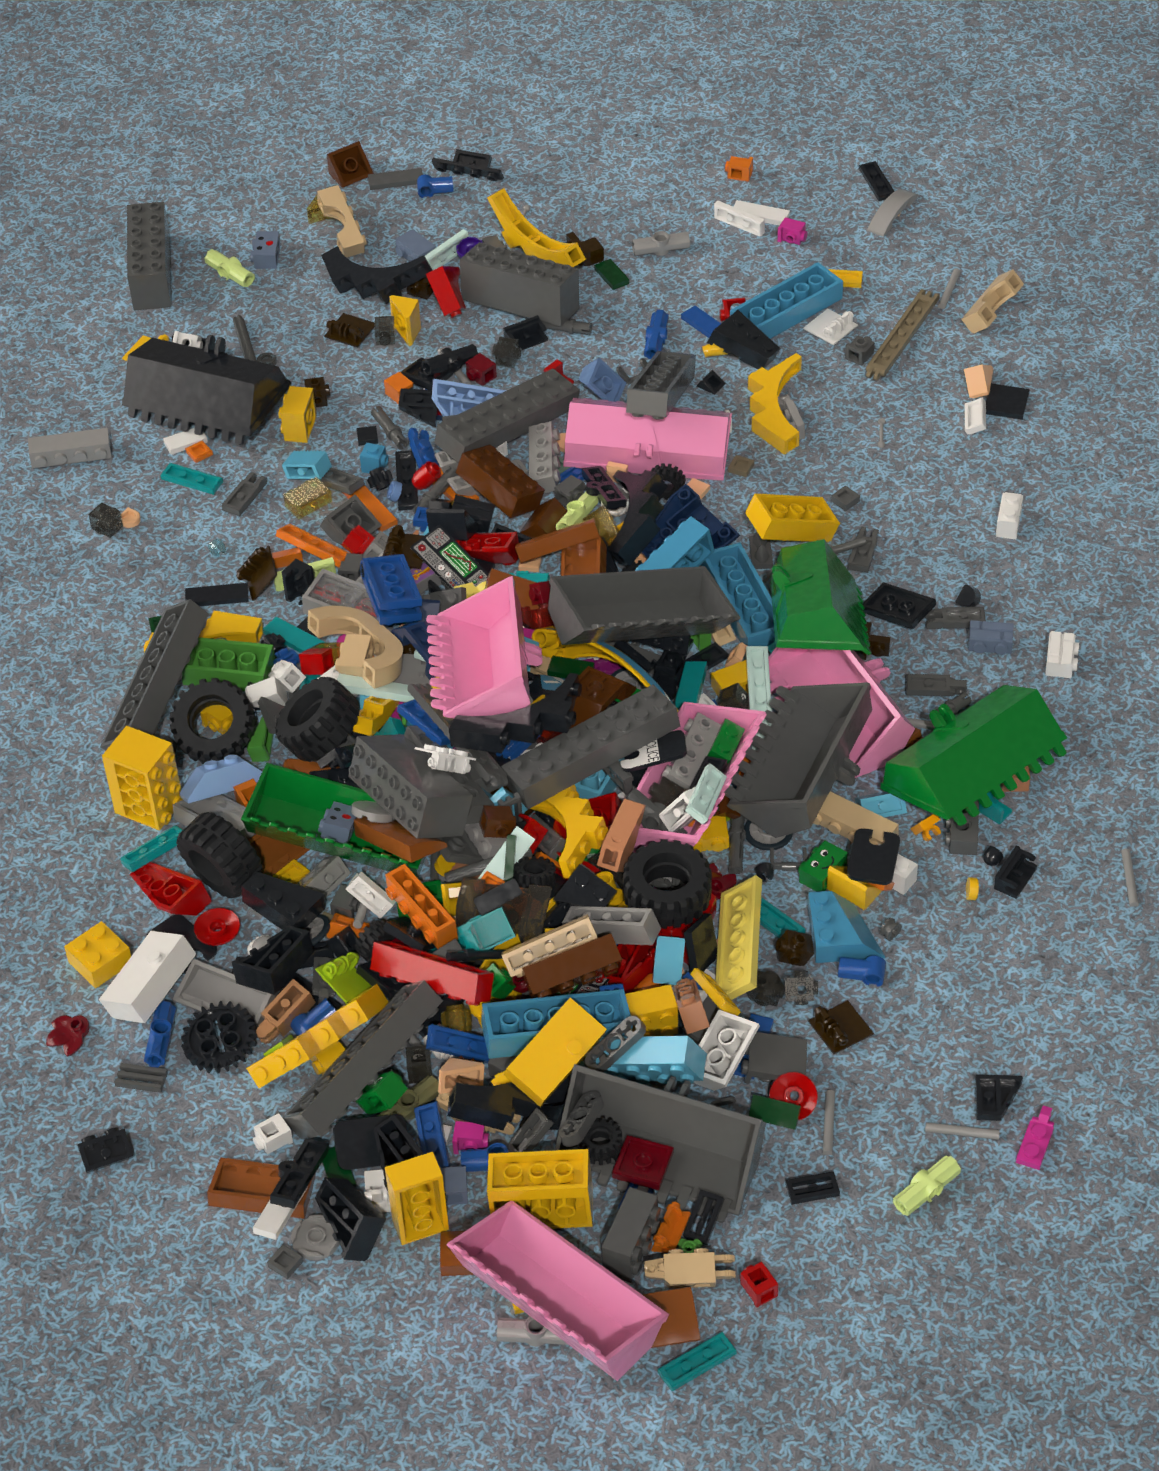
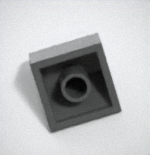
(346, 517)

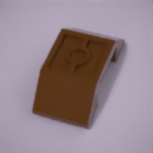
(598, 693)

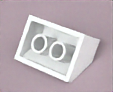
(725, 1047)

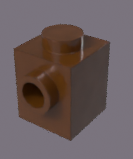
(497, 821)

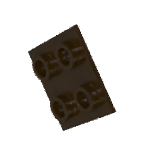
(349, 329)
(400, 543)
(258, 571)
(840, 1026)

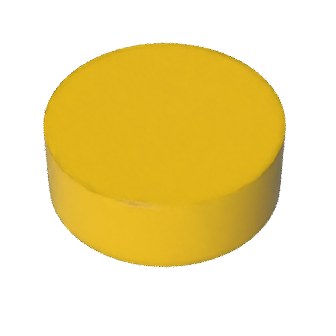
(442, 866)
(972, 888)

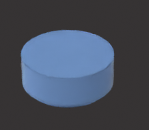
(394, 491)

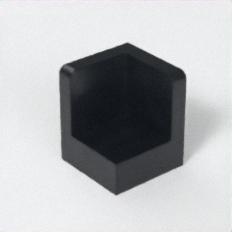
(667, 682)

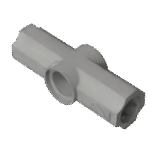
(660, 243)
(521, 1331)

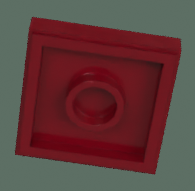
(643, 1162)

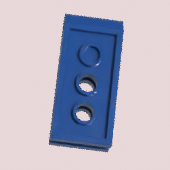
(391, 589)

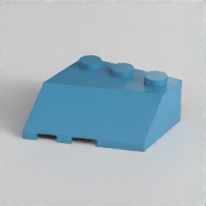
(838, 929)

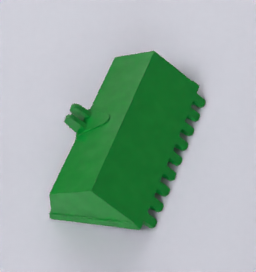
(816, 601)
(976, 753)
(290, 808)

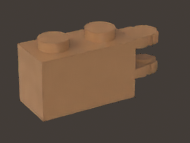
(282, 1010)

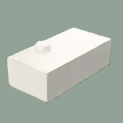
(147, 976)

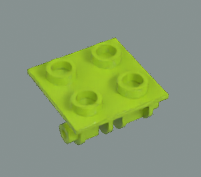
(342, 976)

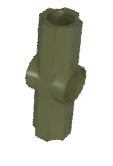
(417, 1096)

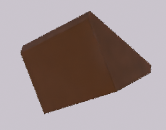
(348, 164)
(544, 518)

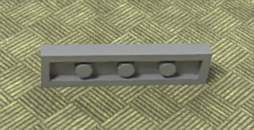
(326, 875)

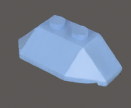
(457, 397)
(218, 778)

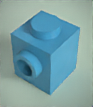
(373, 457)

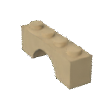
(333, 204)
(982, 312)

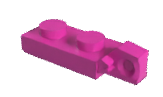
(1036, 1140)

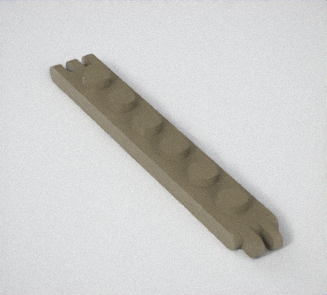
(901, 334)

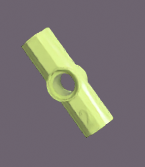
(229, 268)
(577, 510)
(926, 1185)

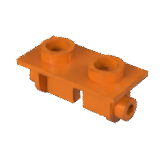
(671, 1229)

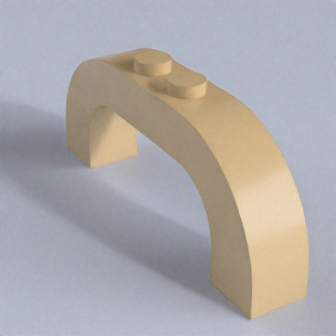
(347, 620)

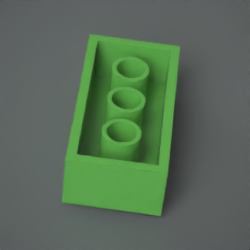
(229, 661)

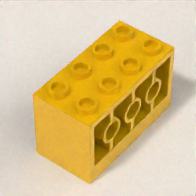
(142, 777)
(547, 1184)

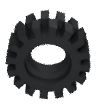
(672, 475)
(534, 872)
(372, 934)
(607, 1151)

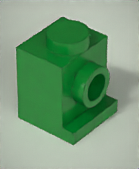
(502, 982)

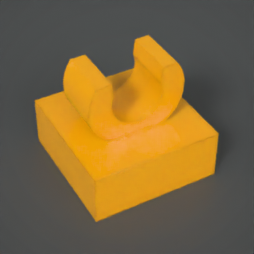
(926, 826)

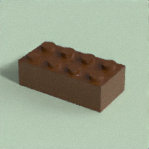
(500, 481)
(572, 968)

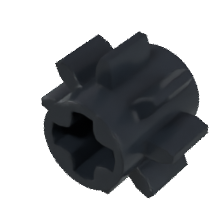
(379, 478)
(276, 641)

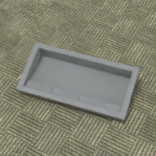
(219, 804)
(209, 984)

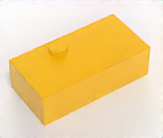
(792, 517)
(554, 1052)
(417, 1198)

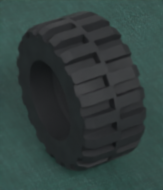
(197, 699)
(317, 719)
(218, 854)
(672, 861)

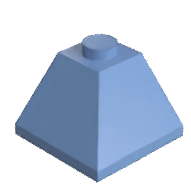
(602, 381)

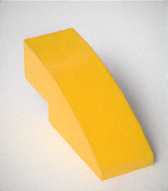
(374, 715)

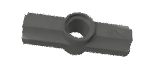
(651, 813)

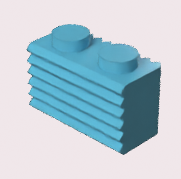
(306, 464)

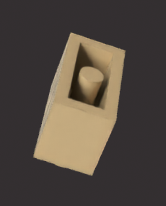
(353, 653)

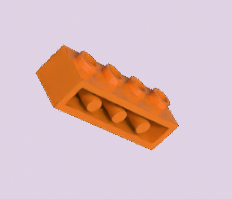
(420, 906)

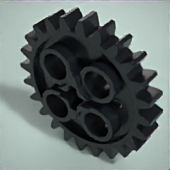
(240, 1030)

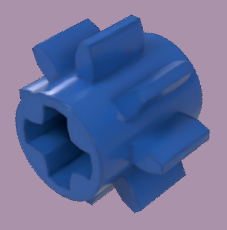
(289, 656)

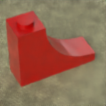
(446, 289)

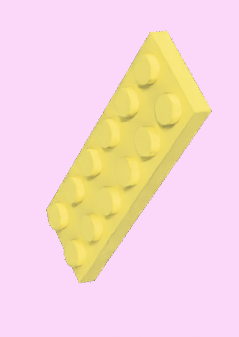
(739, 937)

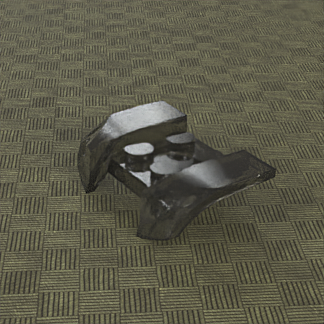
(524, 912)

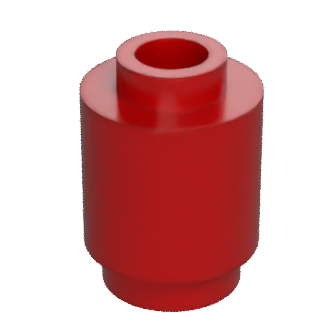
(426, 475)

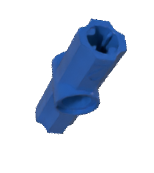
(656, 333)
(160, 1034)

